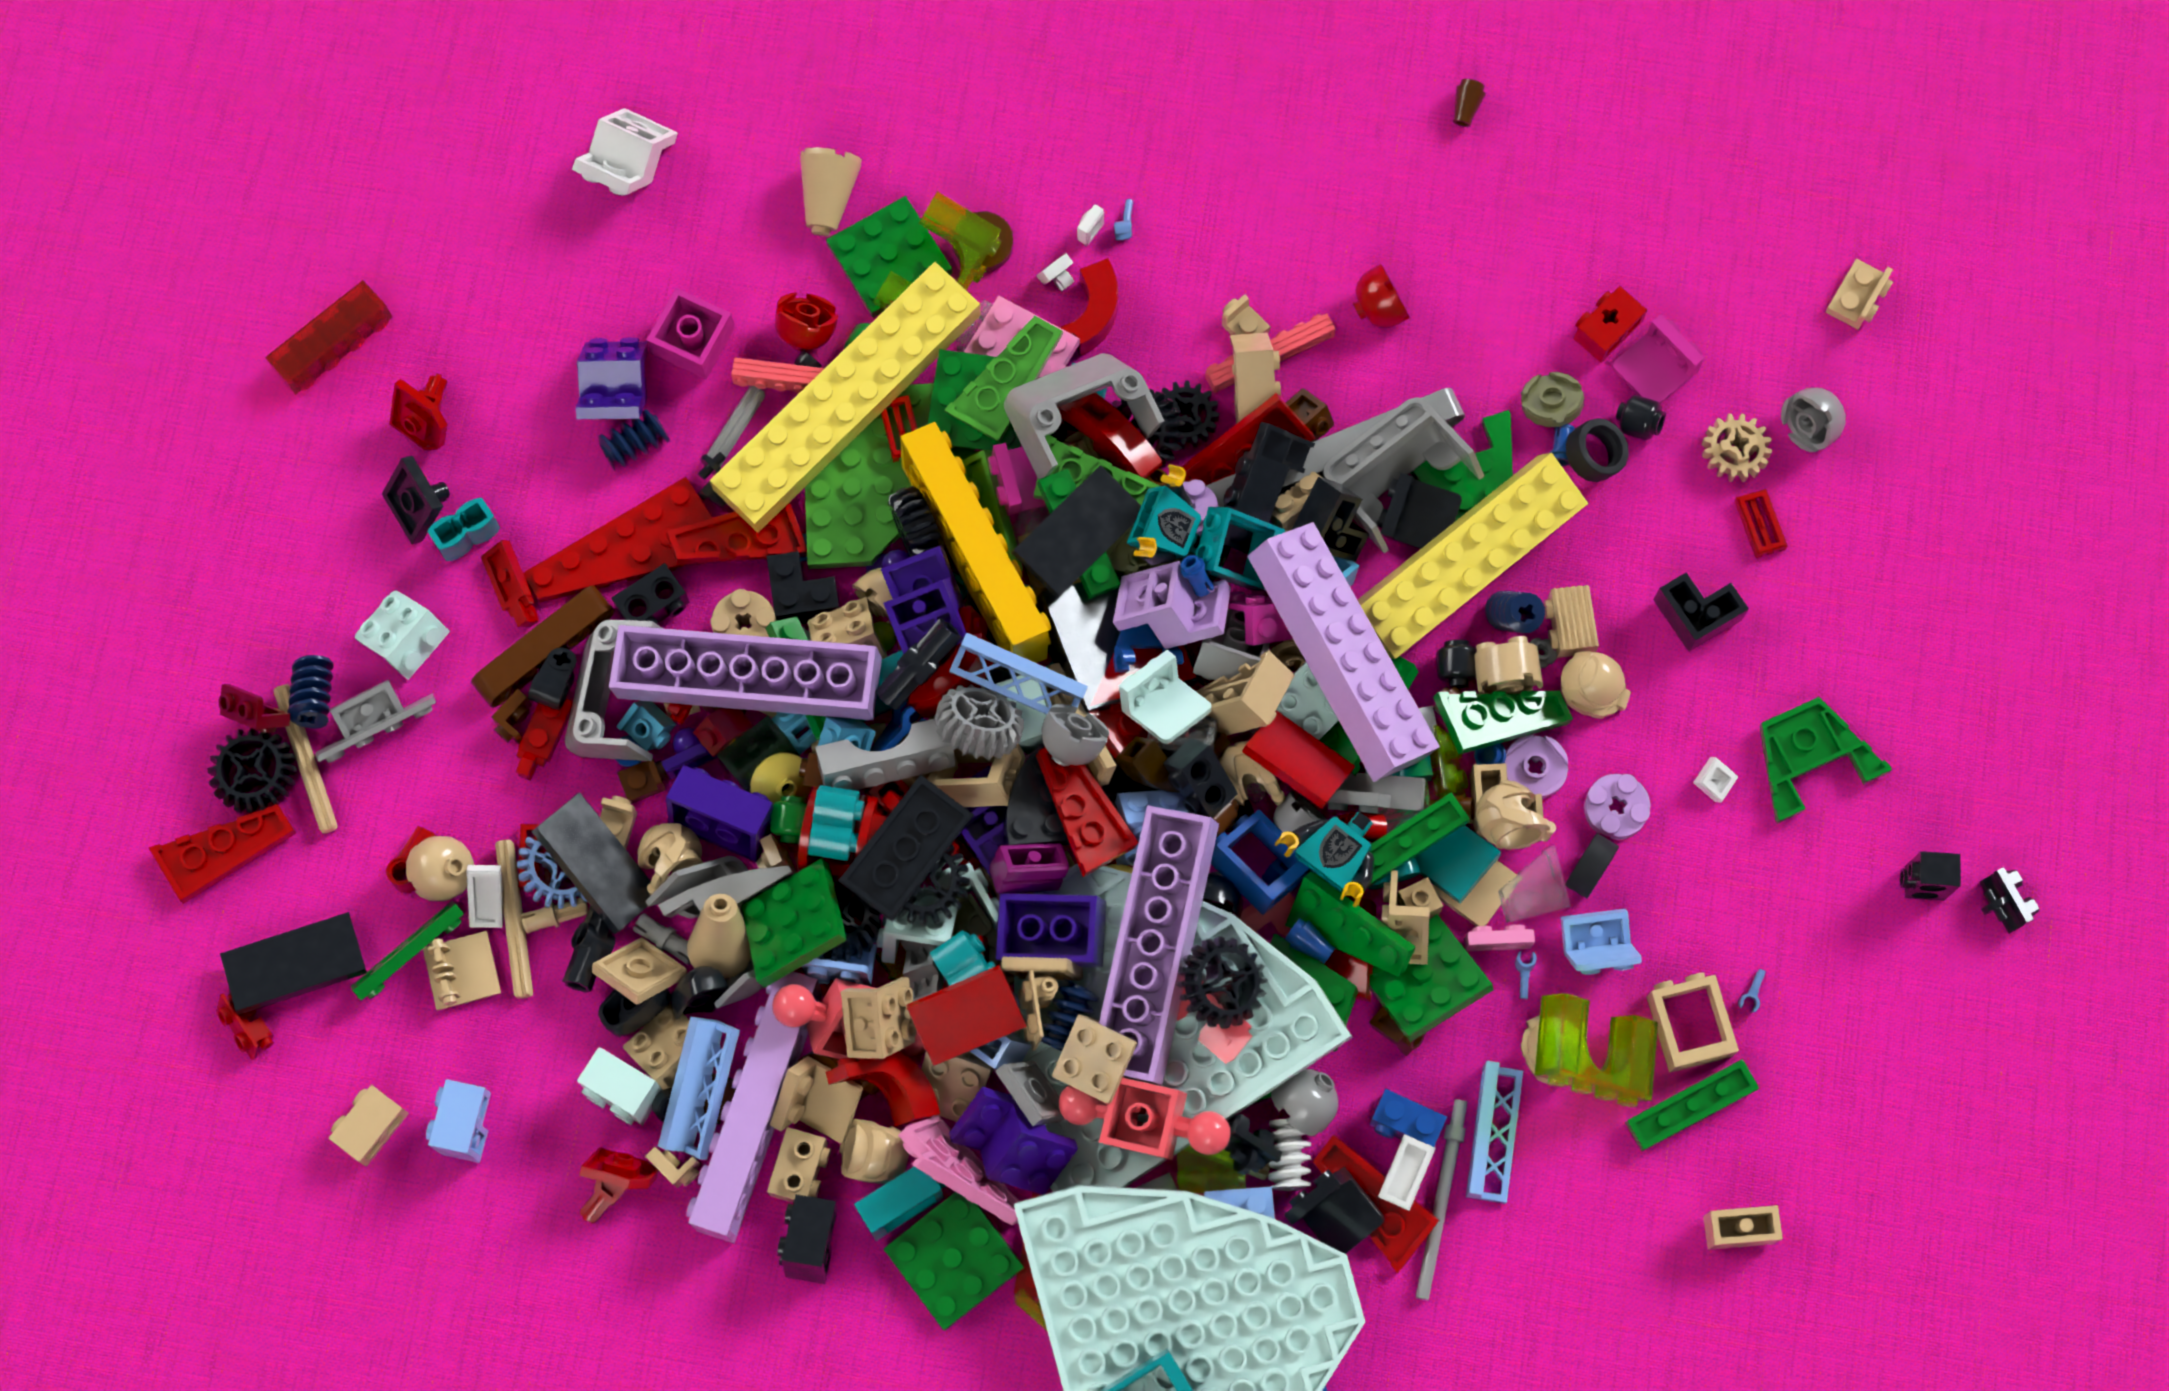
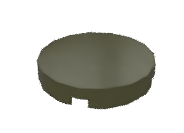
(1552, 399)

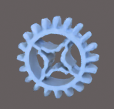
(552, 891)

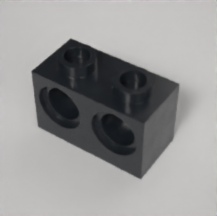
(645, 594)
(1200, 778)
(1931, 876)

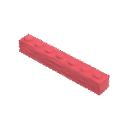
(1287, 343)
(772, 375)

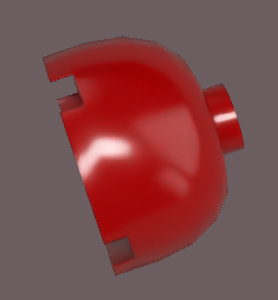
(1379, 299)
(805, 321)

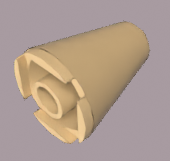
(827, 187)
(720, 937)

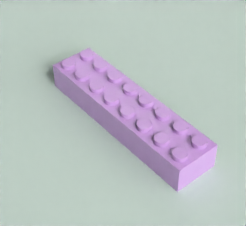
(1343, 651)
(745, 672)
(1157, 934)
(747, 1119)

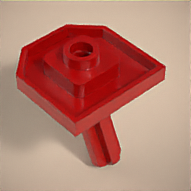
(418, 412)
(613, 1175)

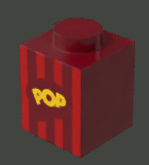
(721, 729)

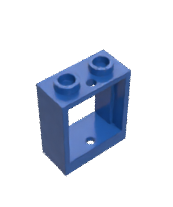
(1245, 880)

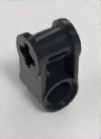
(554, 679)

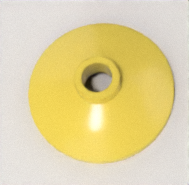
(775, 773)

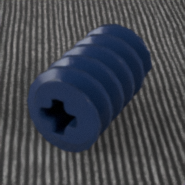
(632, 439)
(1515, 611)
(310, 691)
(1074, 1003)

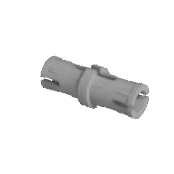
(663, 937)

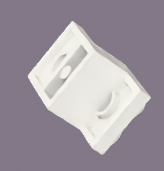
(624, 152)

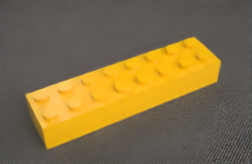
(974, 545)

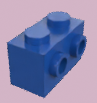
(1402, 1116)

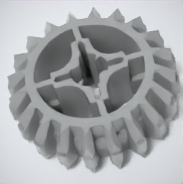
(979, 722)

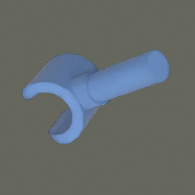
(1123, 228)
(1524, 970)
(1753, 991)

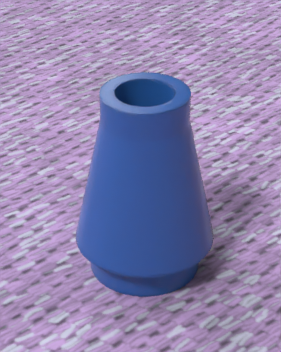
(1310, 941)

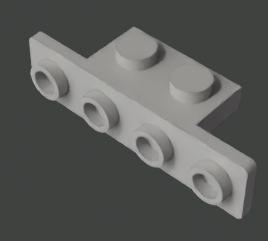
(369, 714)
(1389, 792)

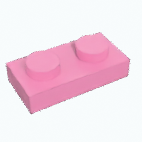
(1513, 937)

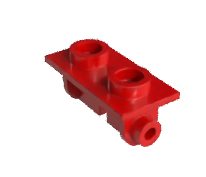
(247, 1034)

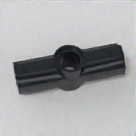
(918, 664)
(590, 943)

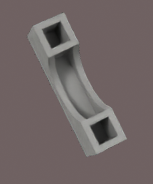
(853, 768)

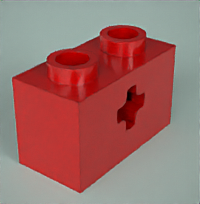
(1603, 338)

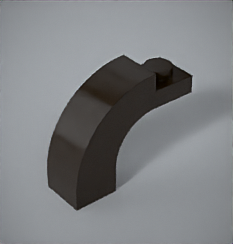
(1144, 761)

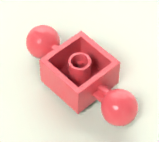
(796, 1006)
(1158, 1136)

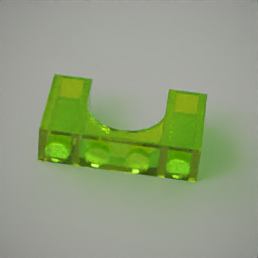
(964, 230)
(1565, 1058)

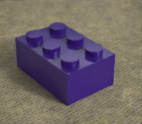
(720, 812)
(1052, 927)

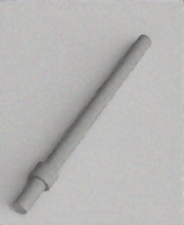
(1454, 1135)

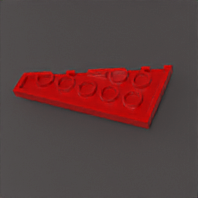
(621, 548)

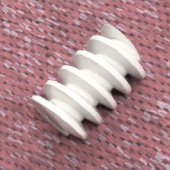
(1289, 1168)

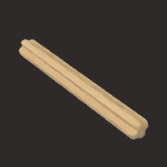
(308, 767)
(513, 921)

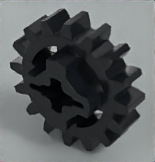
(1193, 402)

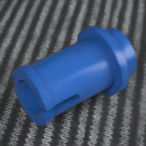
(1559, 446)
(1194, 570)

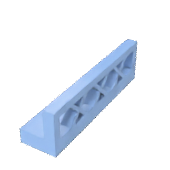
(1019, 665)
(695, 1084)
(1483, 1129)

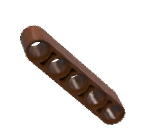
(525, 658)

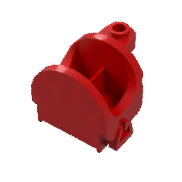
(871, 821)

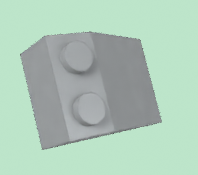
(1227, 652)

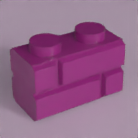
(1028, 867)

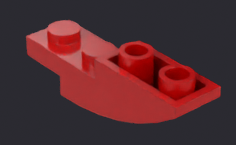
(1112, 434)

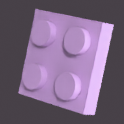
(1170, 606)

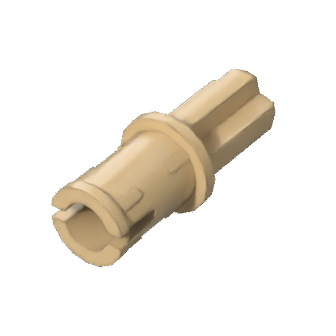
(552, 916)

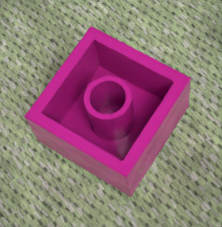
(691, 333)

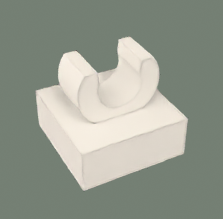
(1058, 273)

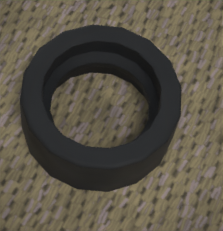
(1612, 439)
(1592, 865)

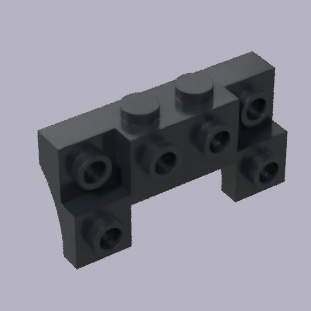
(1261, 478)

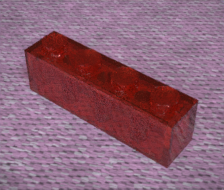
(329, 337)

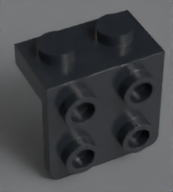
(1417, 511)
(1336, 1210)

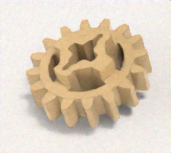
(1743, 436)

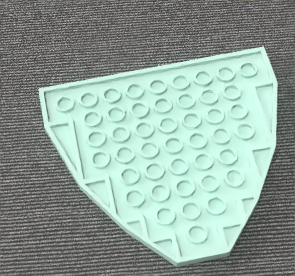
(1287, 1034)
(1178, 1271)

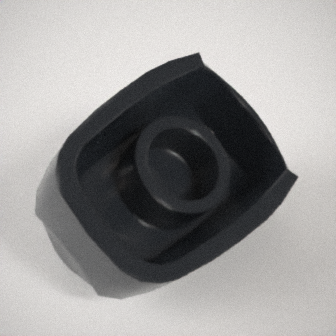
(698, 991)
(625, 1017)

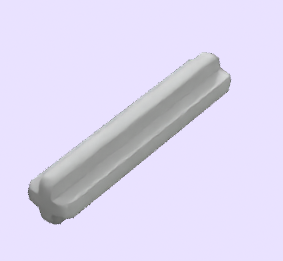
(737, 422)

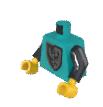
(1166, 522)
(1335, 852)

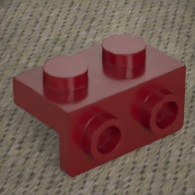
(250, 710)

